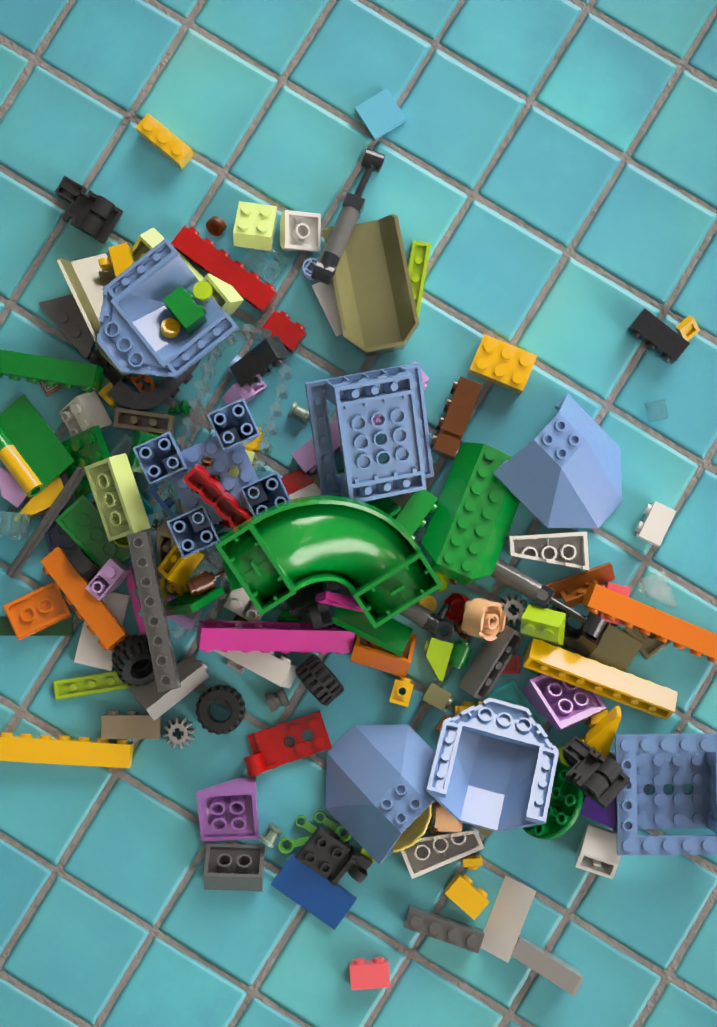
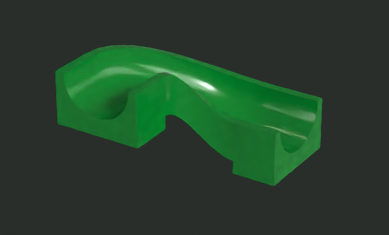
(329, 541)

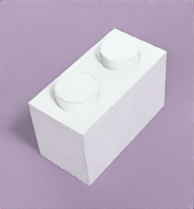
(655, 523)

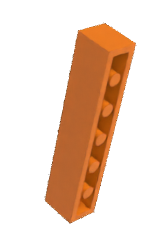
(95, 612)

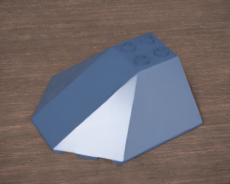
(135, 311)
(567, 471)
(494, 767)
(378, 783)

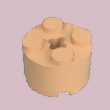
(483, 619)
(444, 820)

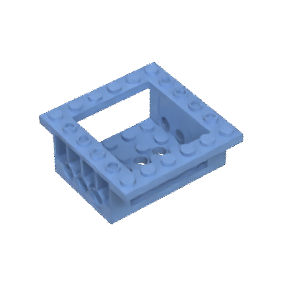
(358, 397)
(662, 761)

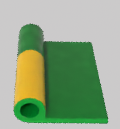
(31, 448)

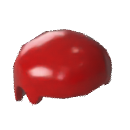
(457, 604)

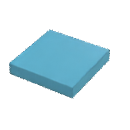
(380, 114)

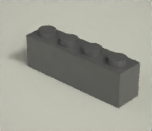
(490, 663)
(443, 928)

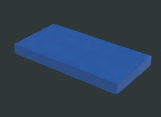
(314, 892)

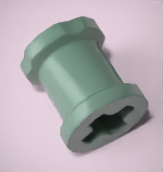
(299, 413)
(271, 835)

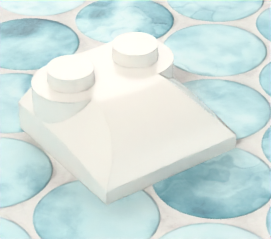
(300, 231)

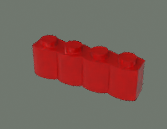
(214, 494)

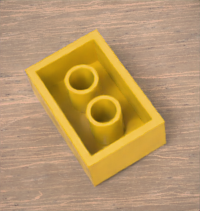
(502, 364)

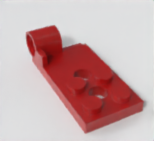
(269, 745)

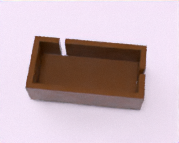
(456, 419)

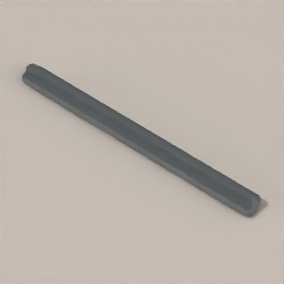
(46, 522)

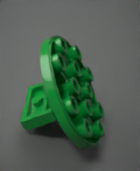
(563, 807)

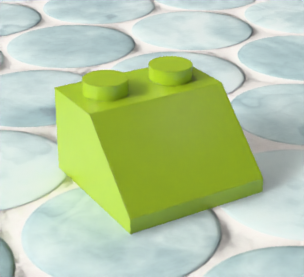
(543, 624)

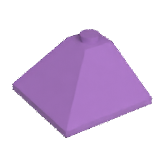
(561, 702)
(229, 811)

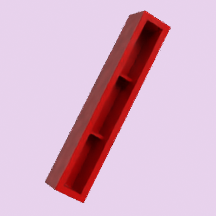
(219, 264)

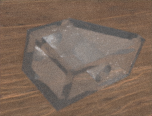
(657, 588)

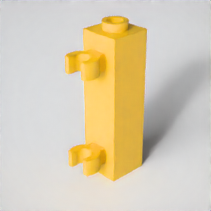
(120, 259)

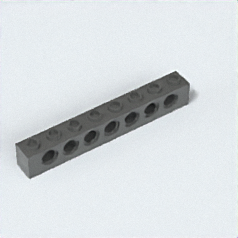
(153, 611)

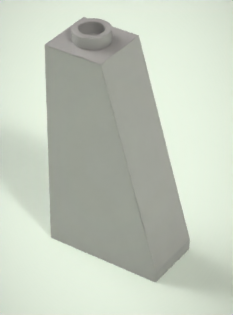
(156, 703)
(548, 965)

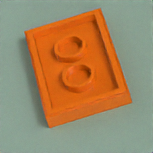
(36, 611)

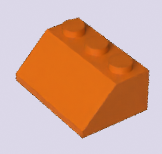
(376, 657)

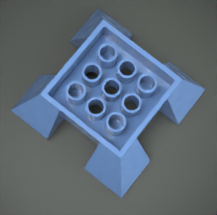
(164, 462)

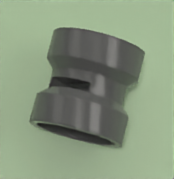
(277, 699)

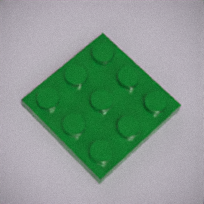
(86, 449)

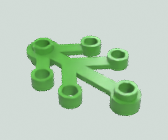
(311, 828)

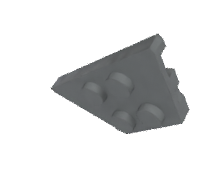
(70, 321)

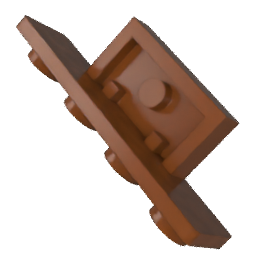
(574, 587)

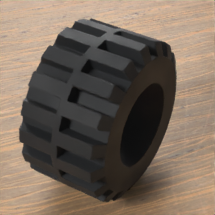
(133, 661)
(319, 680)
(205, 717)

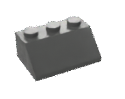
(234, 867)

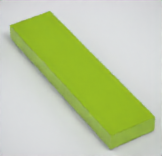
(417, 269)
(87, 685)

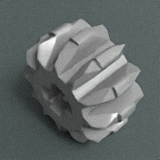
(519, 605)
(182, 727)

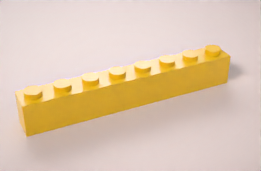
(600, 679)
(65, 750)

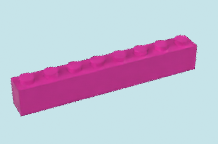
(272, 636)

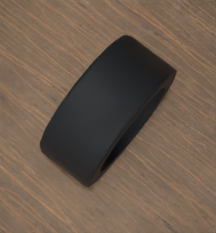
(82, 562)

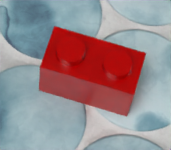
(288, 332)

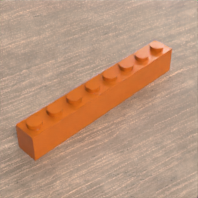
(651, 621)

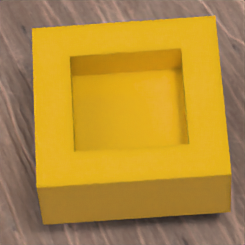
(687, 328)
(472, 861)

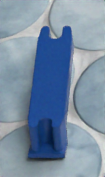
(166, 504)

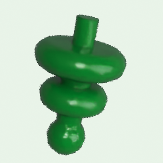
(180, 409)

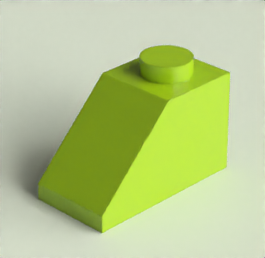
(438, 655)

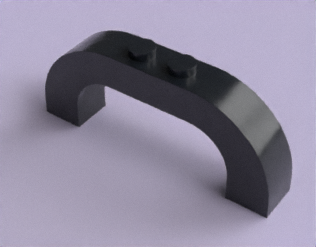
(132, 400)

